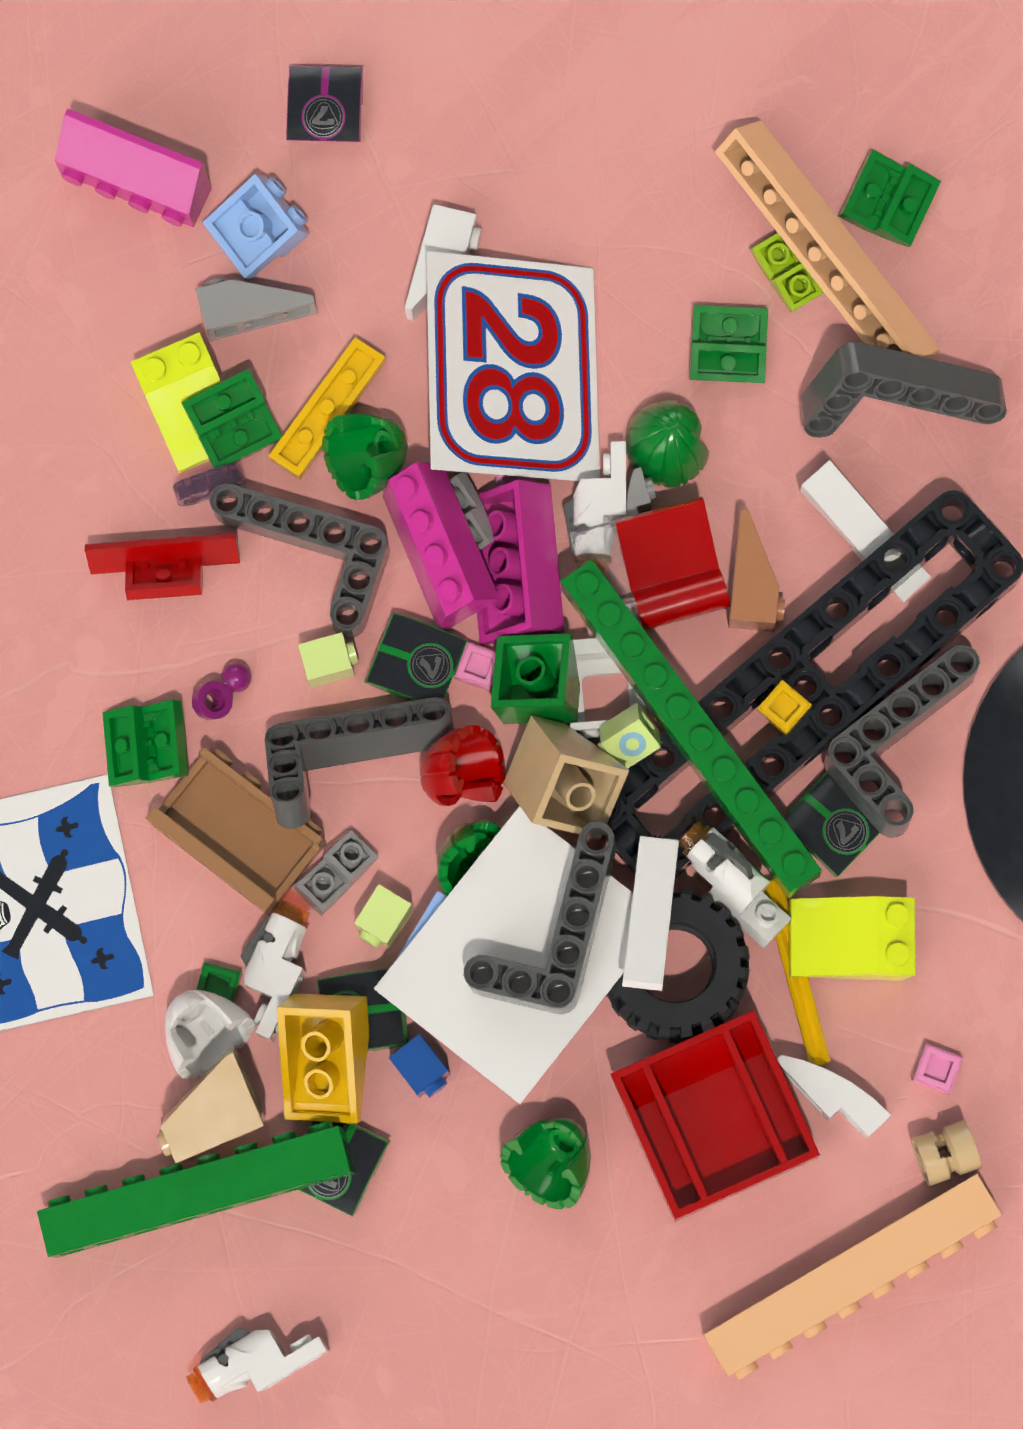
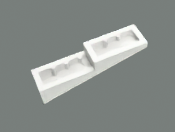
(856, 521)
(650, 913)

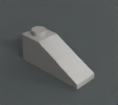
(242, 306)

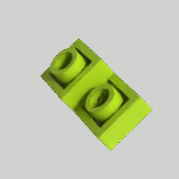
(785, 272)

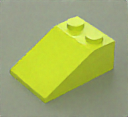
(169, 379)
(852, 938)

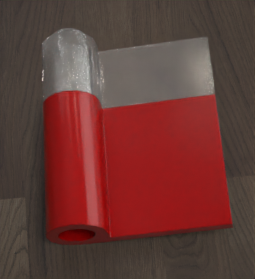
(658, 563)

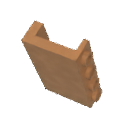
(235, 832)

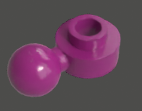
(235, 678)

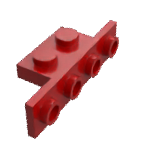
(163, 565)

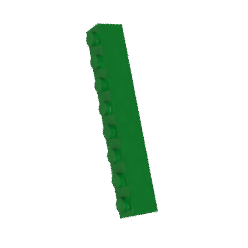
(195, 1191)

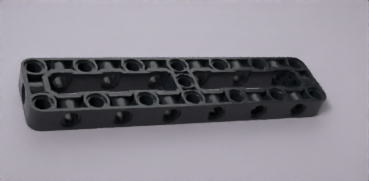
(813, 632)

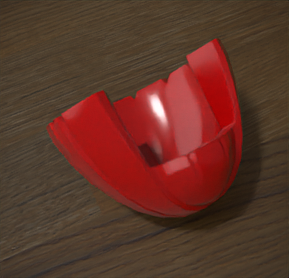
(464, 766)

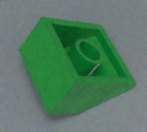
(535, 678)

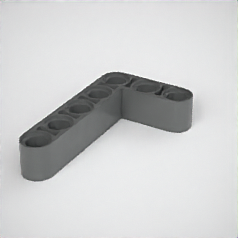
(901, 379)
(314, 539)
(893, 729)
(342, 740)
(564, 936)

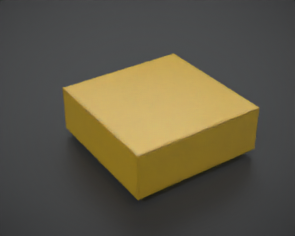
(784, 707)

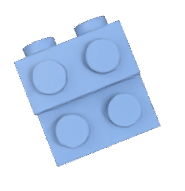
(257, 225)

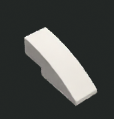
(833, 1094)

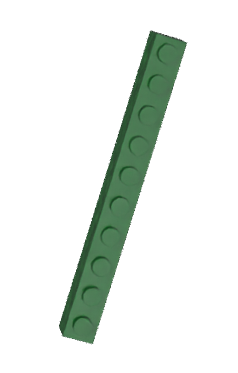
(690, 729)

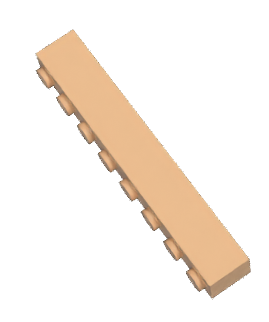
(822, 242)
(851, 1276)

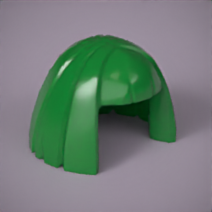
(666, 443)
(363, 453)
(462, 850)
(549, 1161)

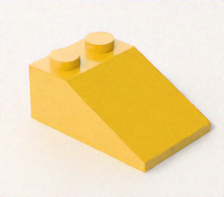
(323, 1056)

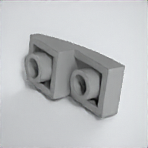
(640, 493)
(473, 510)
(336, 872)

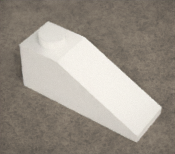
(446, 232)

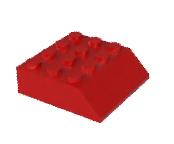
(714, 1116)

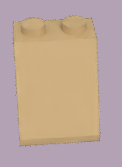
(563, 777)
(213, 1110)

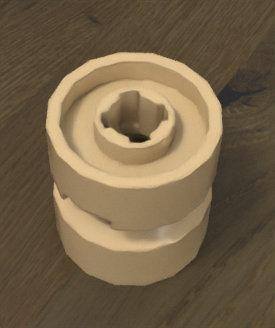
(960, 1151)

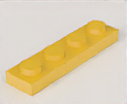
(332, 398)

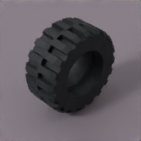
(716, 1001)

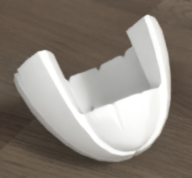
(202, 1029)

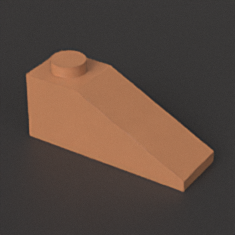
(755, 587)

